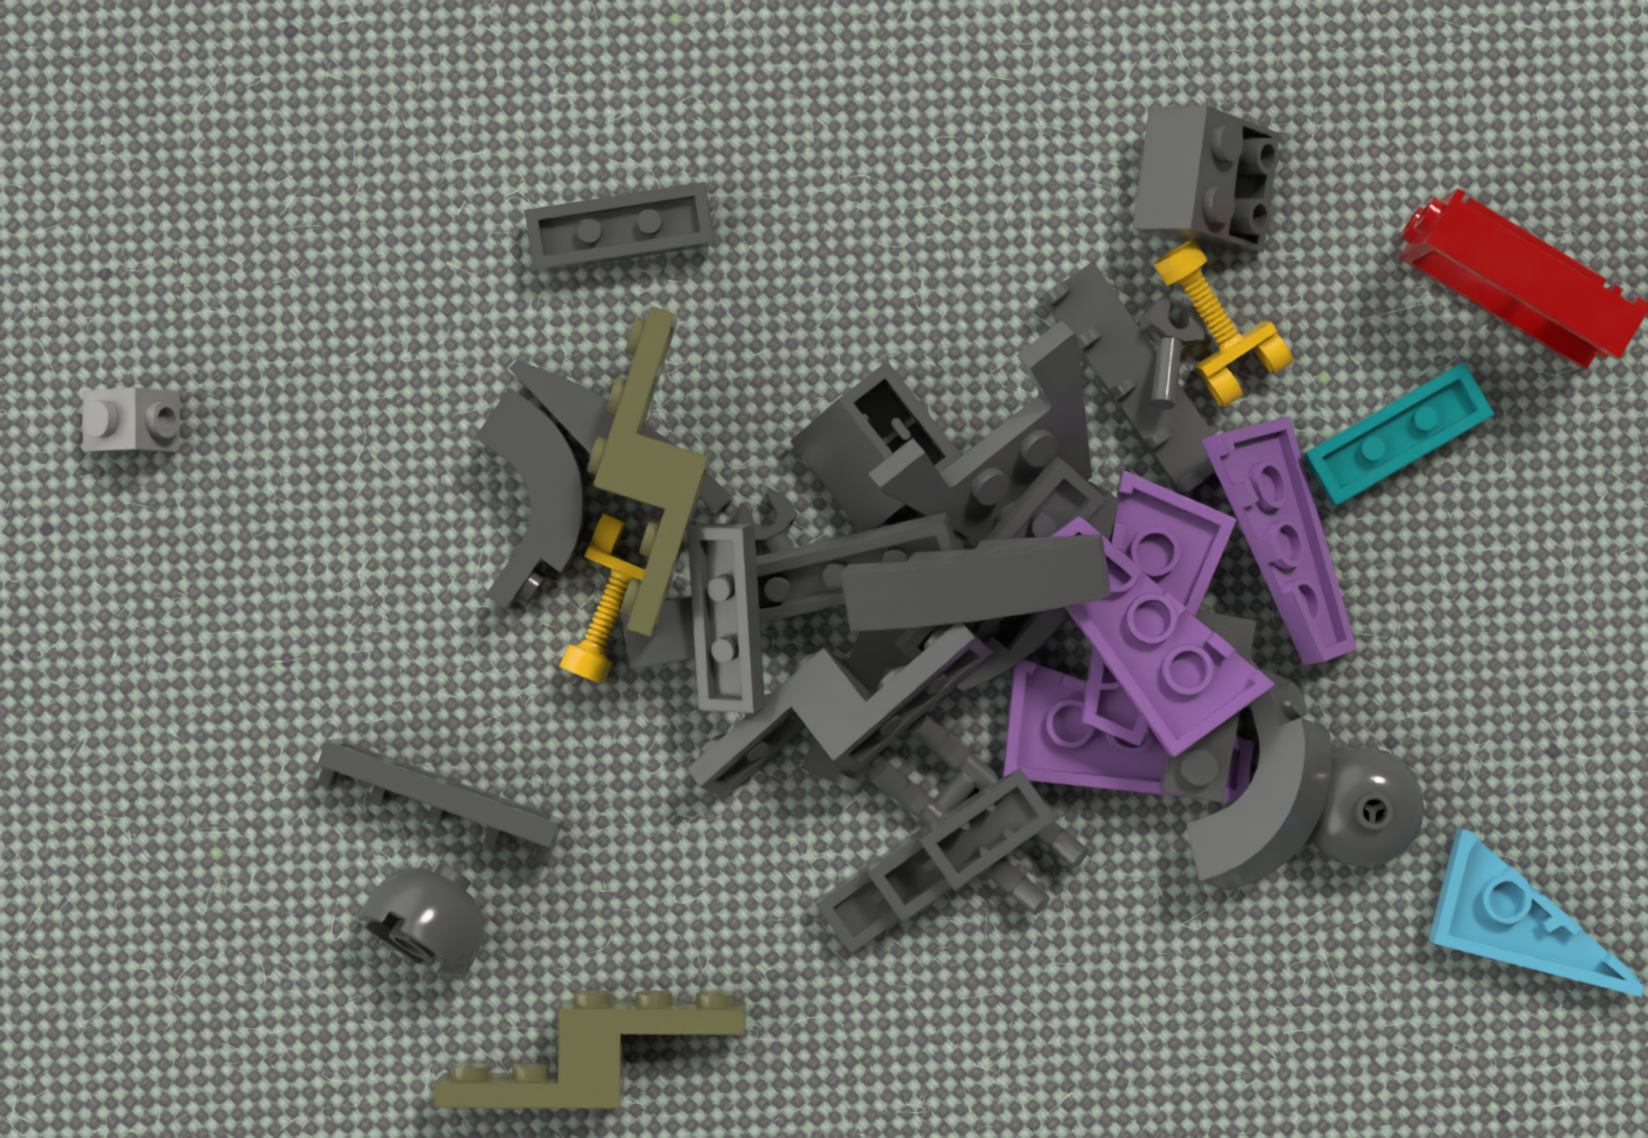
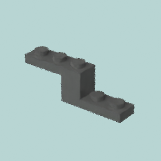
(840, 709)

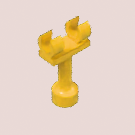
(1184, 268)
(589, 656)

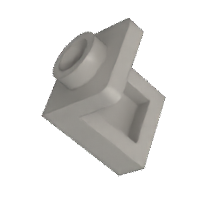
(131, 420)

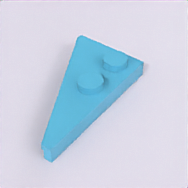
(1500, 916)

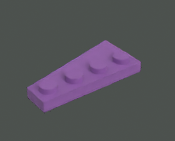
(1058, 748)

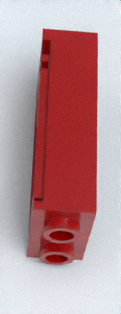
(1520, 279)

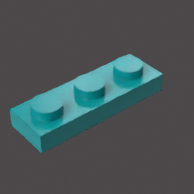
(1398, 434)

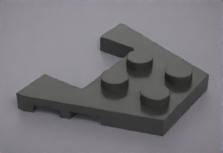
(1005, 463)

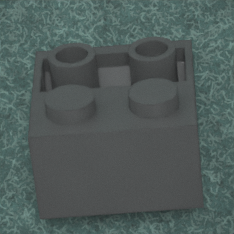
(1206, 178)
(861, 434)

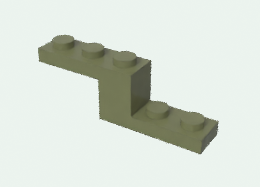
(648, 470)
(590, 1051)

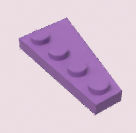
(1281, 523)
(1177, 548)
(1161, 654)

